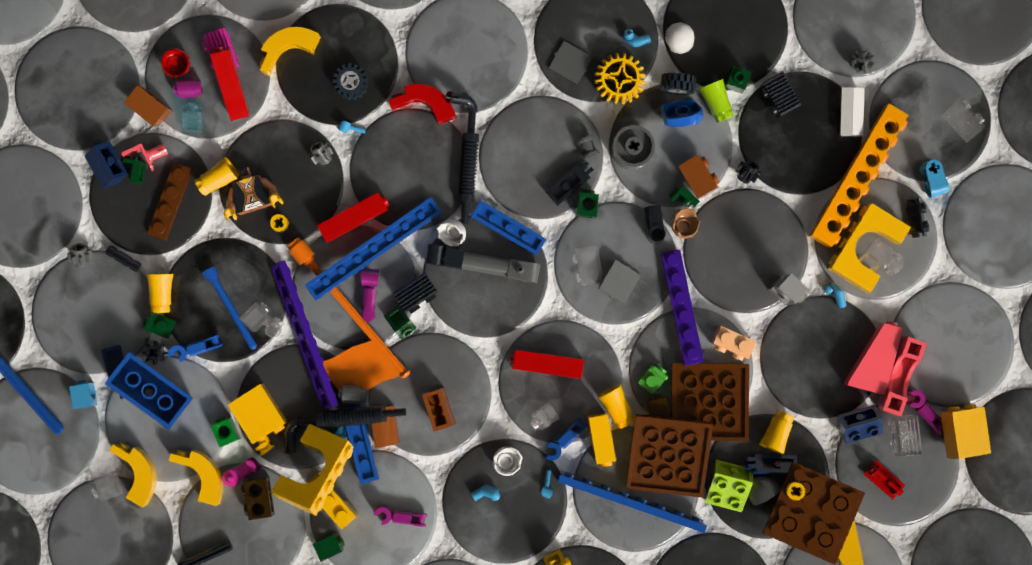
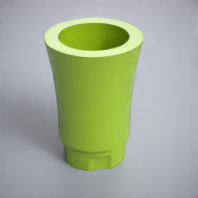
(717, 100)

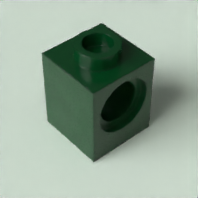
(737, 79)
(584, 212)
(329, 546)

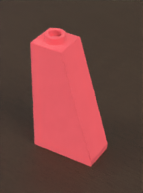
(876, 361)

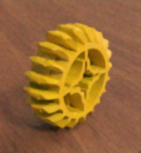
(628, 79)

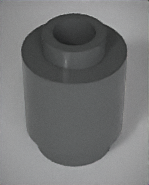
(353, 394)

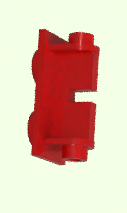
(884, 480)

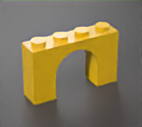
(846, 262)
(311, 495)

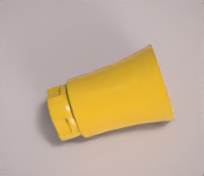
(217, 177)
(160, 291)
(617, 406)
(777, 432)

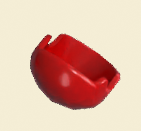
(175, 62)

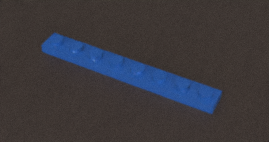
(373, 249)
(624, 498)

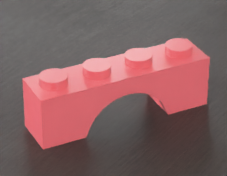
(907, 358)

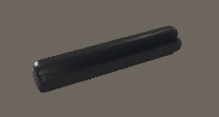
(208, 554)

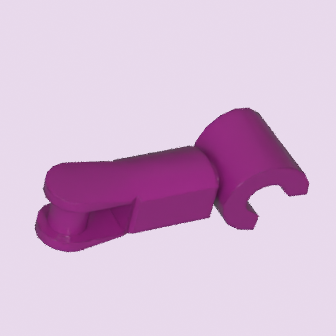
(369, 278)
(924, 410)
(400, 517)

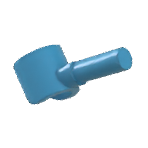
(345, 126)
(546, 491)

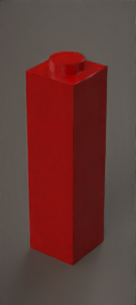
(229, 82)
(353, 217)
(547, 364)

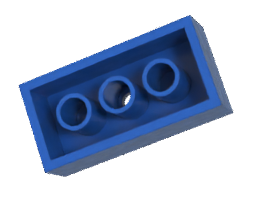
(135, 377)

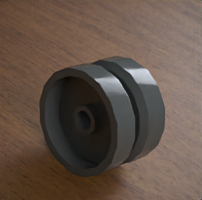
(636, 136)

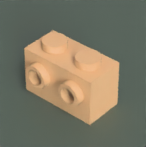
(733, 342)

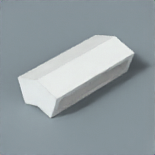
(852, 112)

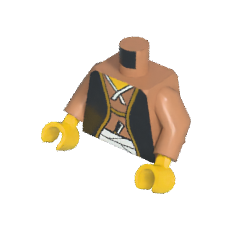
(250, 194)

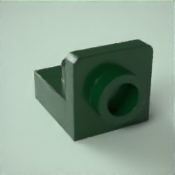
(137, 172)
(687, 198)
(400, 322)
(159, 325)

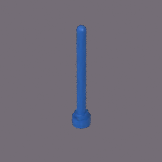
(212, 276)

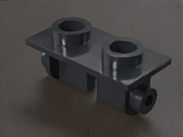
(917, 210)

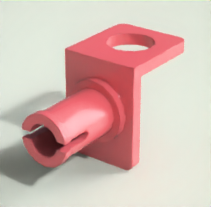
(149, 155)

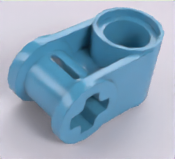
(935, 180)

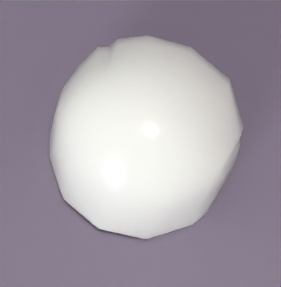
(680, 37)
(451, 232)
(507, 460)

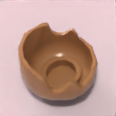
(685, 223)

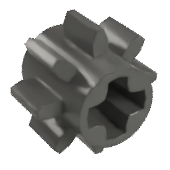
(862, 61)
(320, 153)
(80, 255)

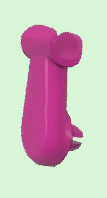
(238, 473)

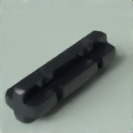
(123, 258)

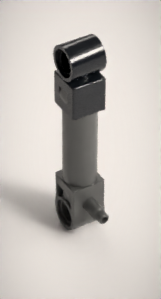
(482, 263)

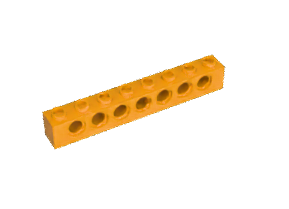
(897, 120)

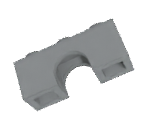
(789, 289)

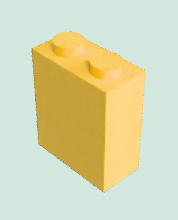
(258, 414)
(965, 431)
(601, 439)

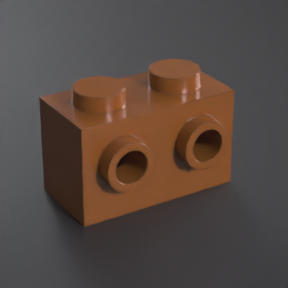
(699, 176)

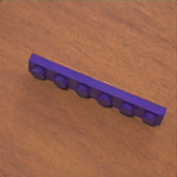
(682, 307)

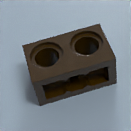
(263, 498)

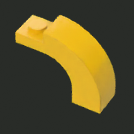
(286, 39)
(144, 472)
(209, 473)

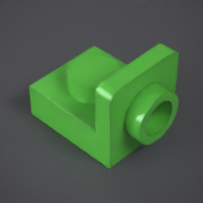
(653, 378)

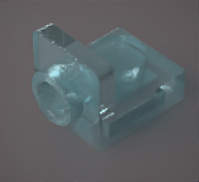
(193, 118)

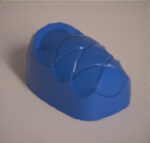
(682, 113)

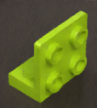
(729, 486)

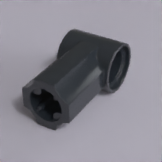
(654, 222)

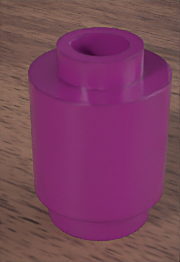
(187, 88)

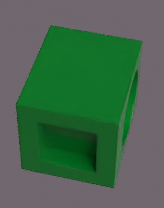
(233, 432)

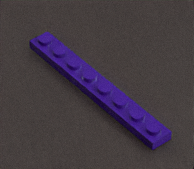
(304, 336)

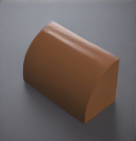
(147, 106)
(439, 409)
(386, 433)

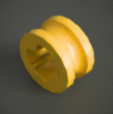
(273, 224)
(264, 447)
(797, 485)

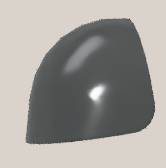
(763, 489)

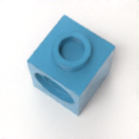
(83, 394)

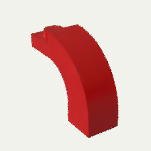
(427, 95)

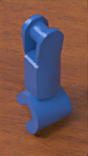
(195, 347)
(565, 439)

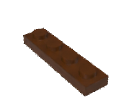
(170, 201)

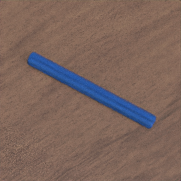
(31, 399)

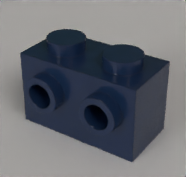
(106, 165)
(860, 424)

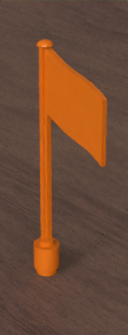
(361, 364)

